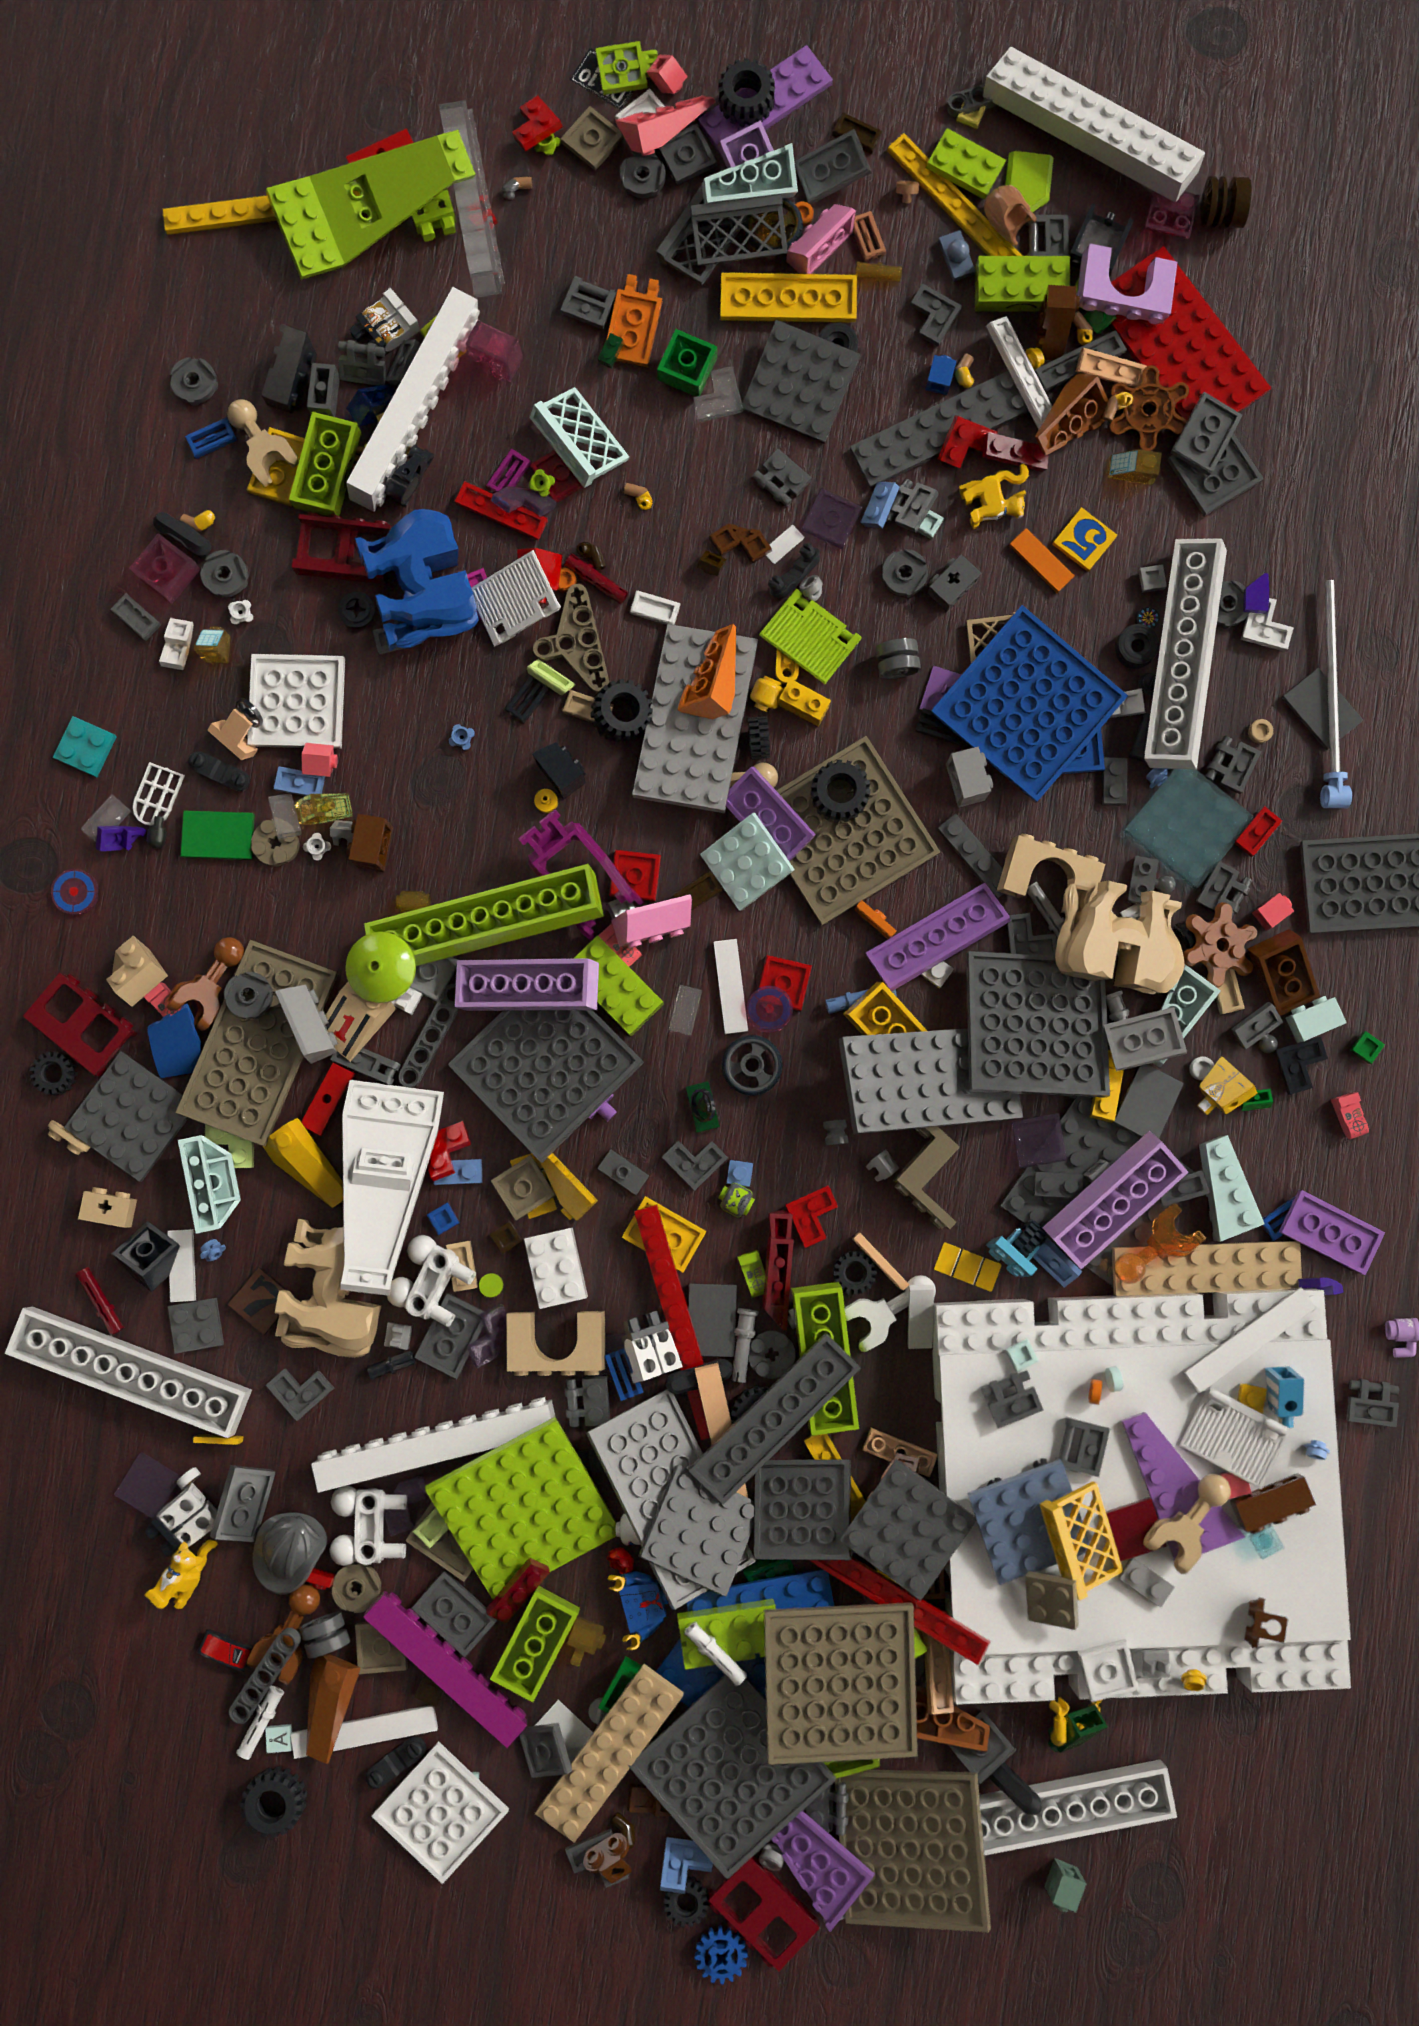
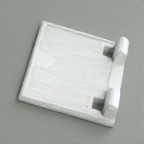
(513, 598)
(1234, 1438)

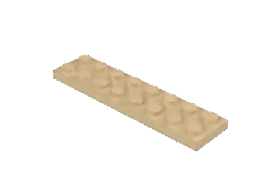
(1217, 1269)
(609, 1752)

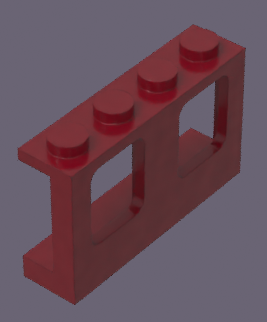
(343, 564)
(68, 1034)
(776, 1901)

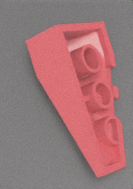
(654, 130)

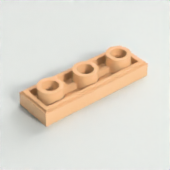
(886, 1446)

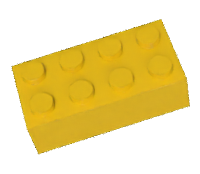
(881, 1013)

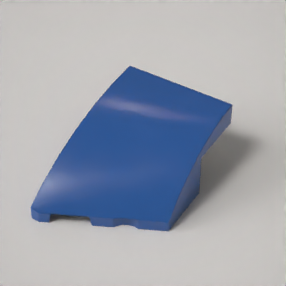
(175, 1043)

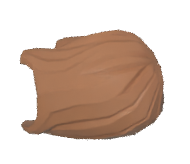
(1007, 211)

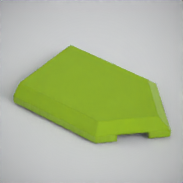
(1031, 176)

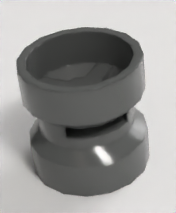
(835, 1132)

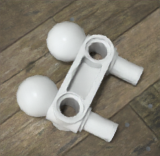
(430, 1281)
(368, 1526)

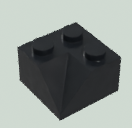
(560, 769)

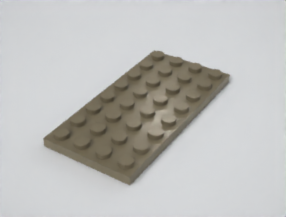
(252, 1061)

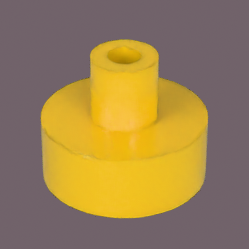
(548, 805)

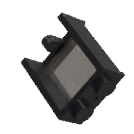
(1100, 232)

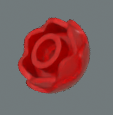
(620, 1560)

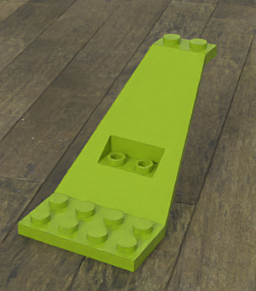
(325, 219)

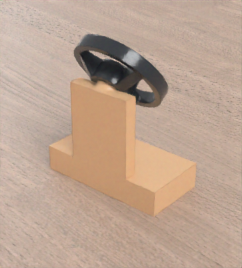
(234, 729)

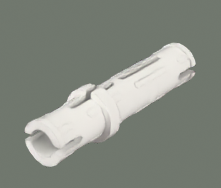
(708, 1646)
(264, 1713)

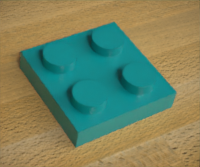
(84, 746)

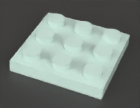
(747, 861)

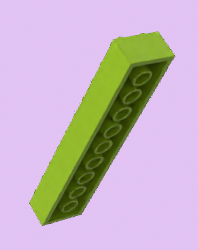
(496, 915)

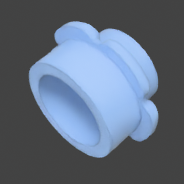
(1317, 1450)

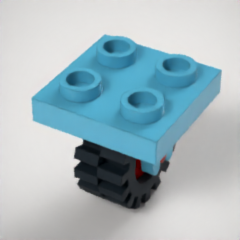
(1018, 1248)

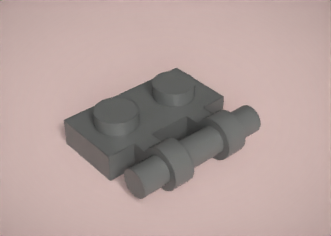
(361, 369)
(786, 473)
(915, 508)
(1239, 768)
(1218, 886)
(596, 1401)
(1015, 1406)
(1372, 1411)
(821, 1809)

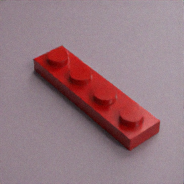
(519, 520)

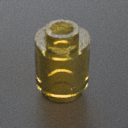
(412, 900)

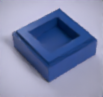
(443, 1218)

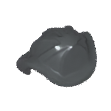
(287, 1551)

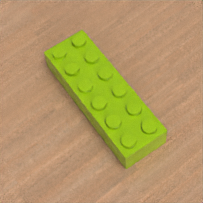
(821, 1311)

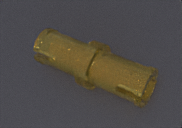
(878, 271)

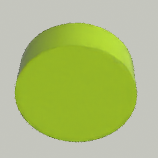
(491, 1285)

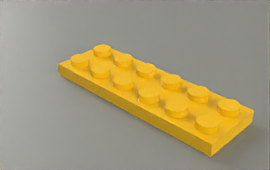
(788, 297)

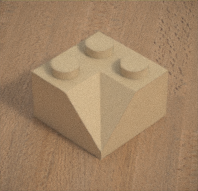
(135, 971)

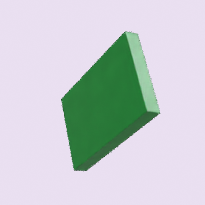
(217, 835)

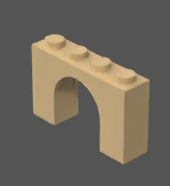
(1026, 853)
(525, 1355)

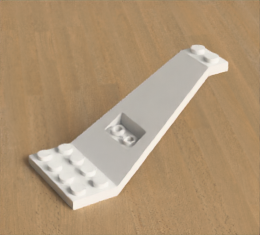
(385, 1158)

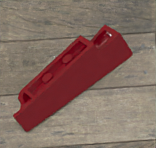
(778, 1267)

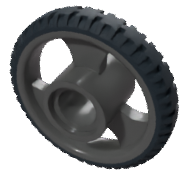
(765, 1081)

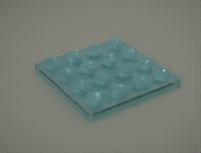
(1189, 825)

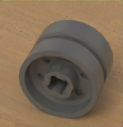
(898, 658)
(324, 1634)

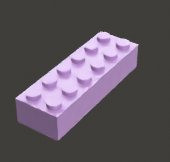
(527, 984)
(1115, 1199)

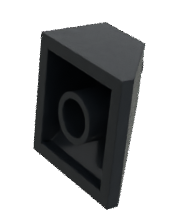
(148, 1255)

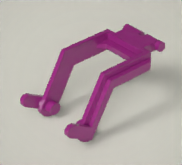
(553, 838)

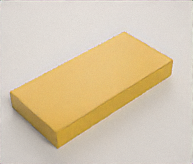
(217, 1439)

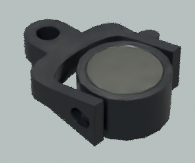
(409, 475)

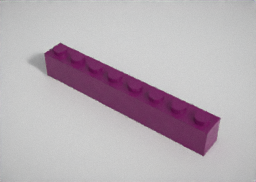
(445, 1668)

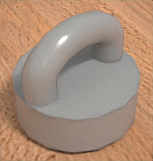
(811, 586)
(595, 1713)
(770, 1858)

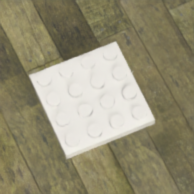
(297, 700)
(440, 1812)

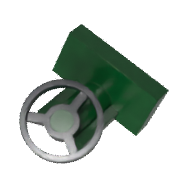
(702, 1106)

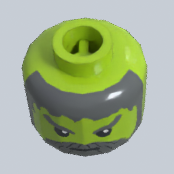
(736, 1200)

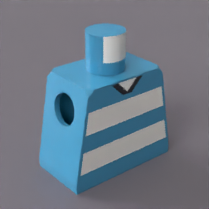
(1285, 1394)

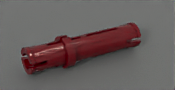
(589, 574)
(104, 1309)

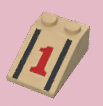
(355, 1020)

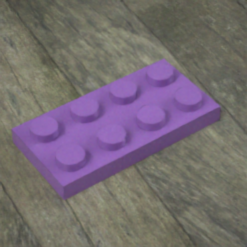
(756, 795)
(1331, 1232)

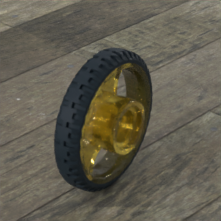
(792, 218)

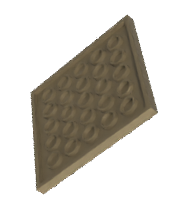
(857, 856)
(840, 1683)
(923, 1846)

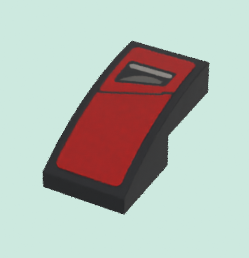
(224, 1650)

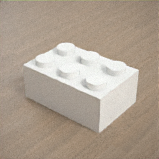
(556, 1268)

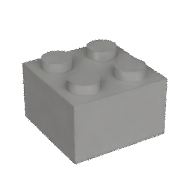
(969, 776)

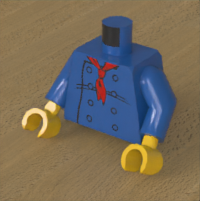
(642, 1604)

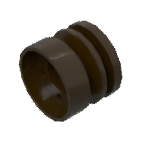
(1226, 202)

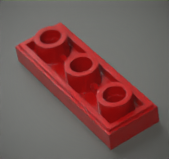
(392, 142)
(319, 1111)

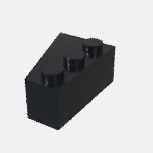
(290, 369)

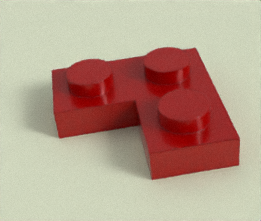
(540, 123)
(959, 438)
(446, 1141)
(806, 1211)

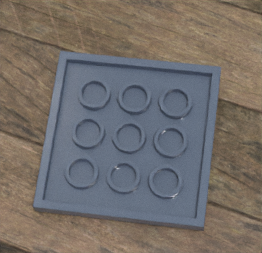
(1013, 1520)

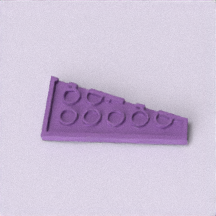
(1174, 1484)
(822, 1867)

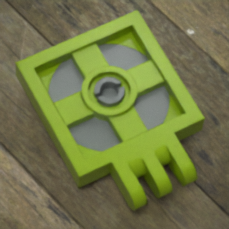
(624, 67)

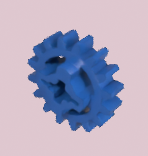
(721, 1966)

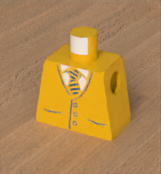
(1225, 1088)

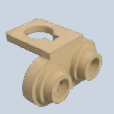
(58, 1132)

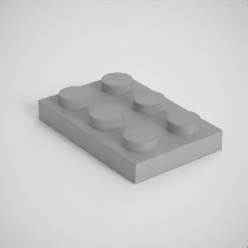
(1145, 1039)

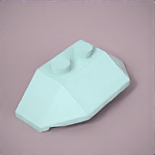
(209, 1182)

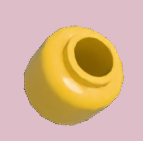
(766, 693)

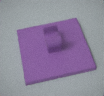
(937, 686)

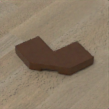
(750, 539)

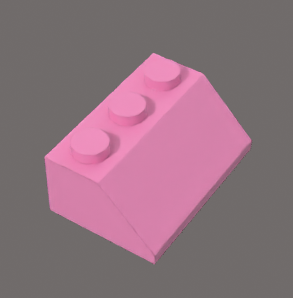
(821, 239)
(653, 922)

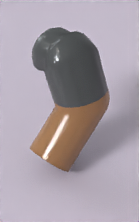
(514, 184)

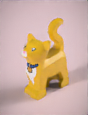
(991, 497)
(181, 1576)

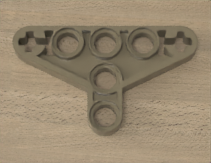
(574, 630)

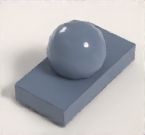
(957, 255)

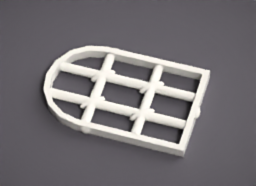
(154, 785)

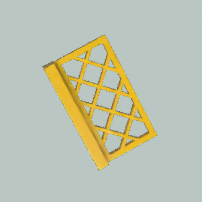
(1066, 1551)

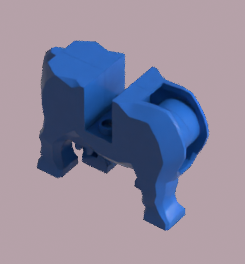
(430, 606)

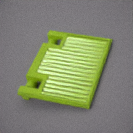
(810, 636)

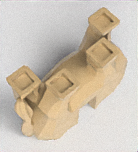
(1093, 935)
(327, 1319)

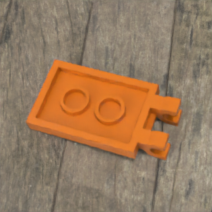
(636, 321)

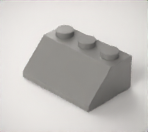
(307, 1022)

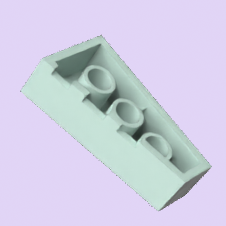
(758, 177)
(1190, 999)
(1230, 1197)

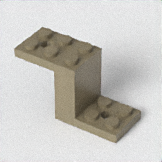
(922, 1169)

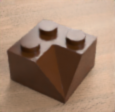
(370, 842)

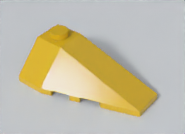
(302, 1159)
(569, 1190)

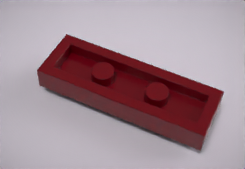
(1014, 452)
(517, 1590)

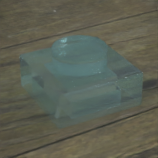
(1266, 1542)

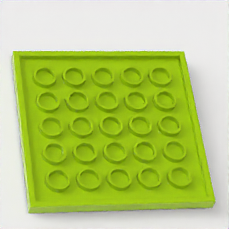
(523, 1504)

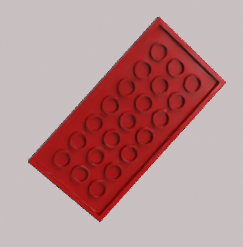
(1189, 344)

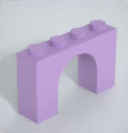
(1099, 294)

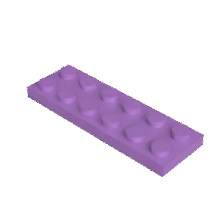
(796, 83)
(938, 937)

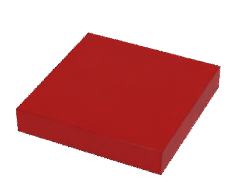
(639, 872)
(788, 976)

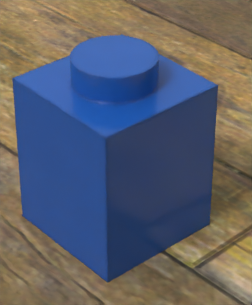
(941, 374)

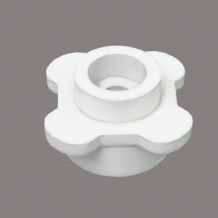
(235, 607)
(316, 839)

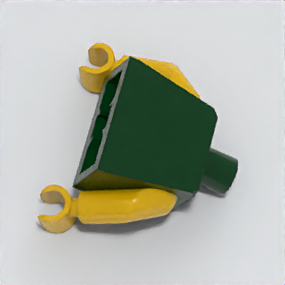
(1075, 1727)

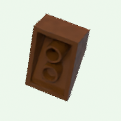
(1284, 971)

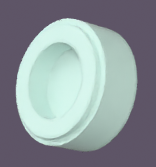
(1114, 1379)

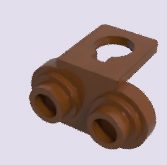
(1255, 1632)
(608, 1855)

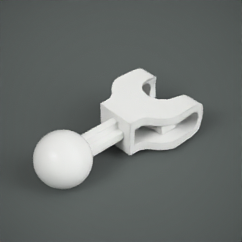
(881, 1313)

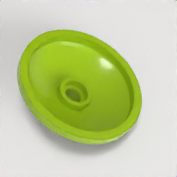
(395, 968)

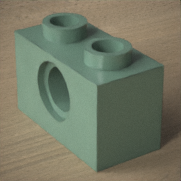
(1065, 1886)

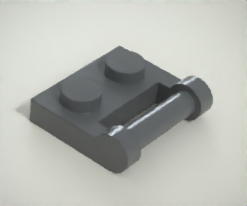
(1054, 235)
(586, 308)
(1090, 1448)

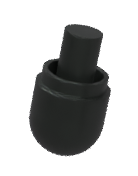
(156, 834)

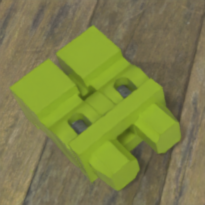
(435, 215)

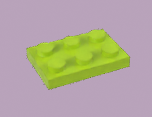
(965, 163)

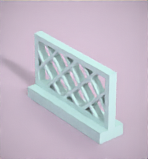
(562, 442)

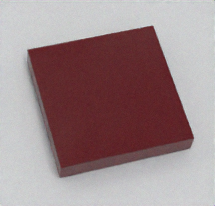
(565, 480)
(1129, 1527)

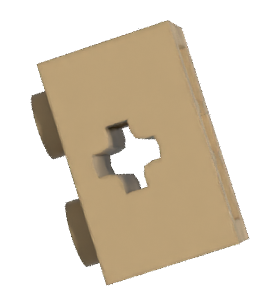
(94, 1208)

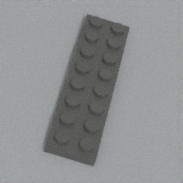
(924, 434)
(774, 1418)

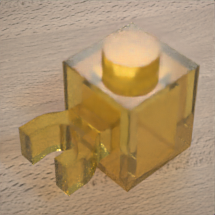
(585, 1637)

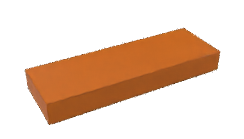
(1041, 560)

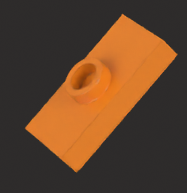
(876, 919)

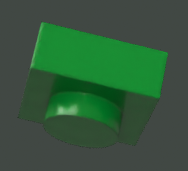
(1099, 320)
(1367, 1047)

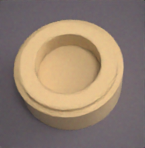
(1260, 731)

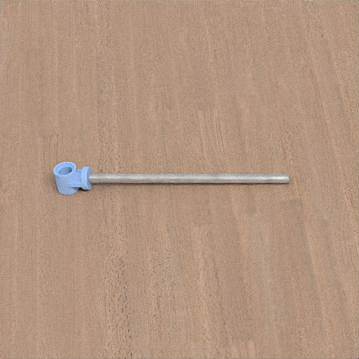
(1334, 794)

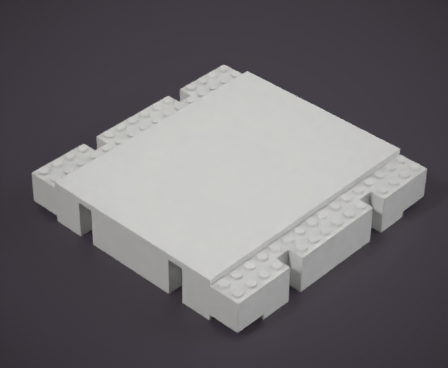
(1208, 1609)

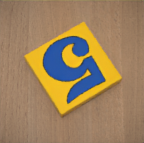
(1084, 539)

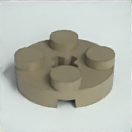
(262, 848)
(352, 1600)

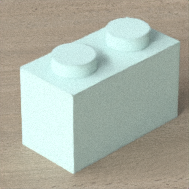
(1315, 1020)

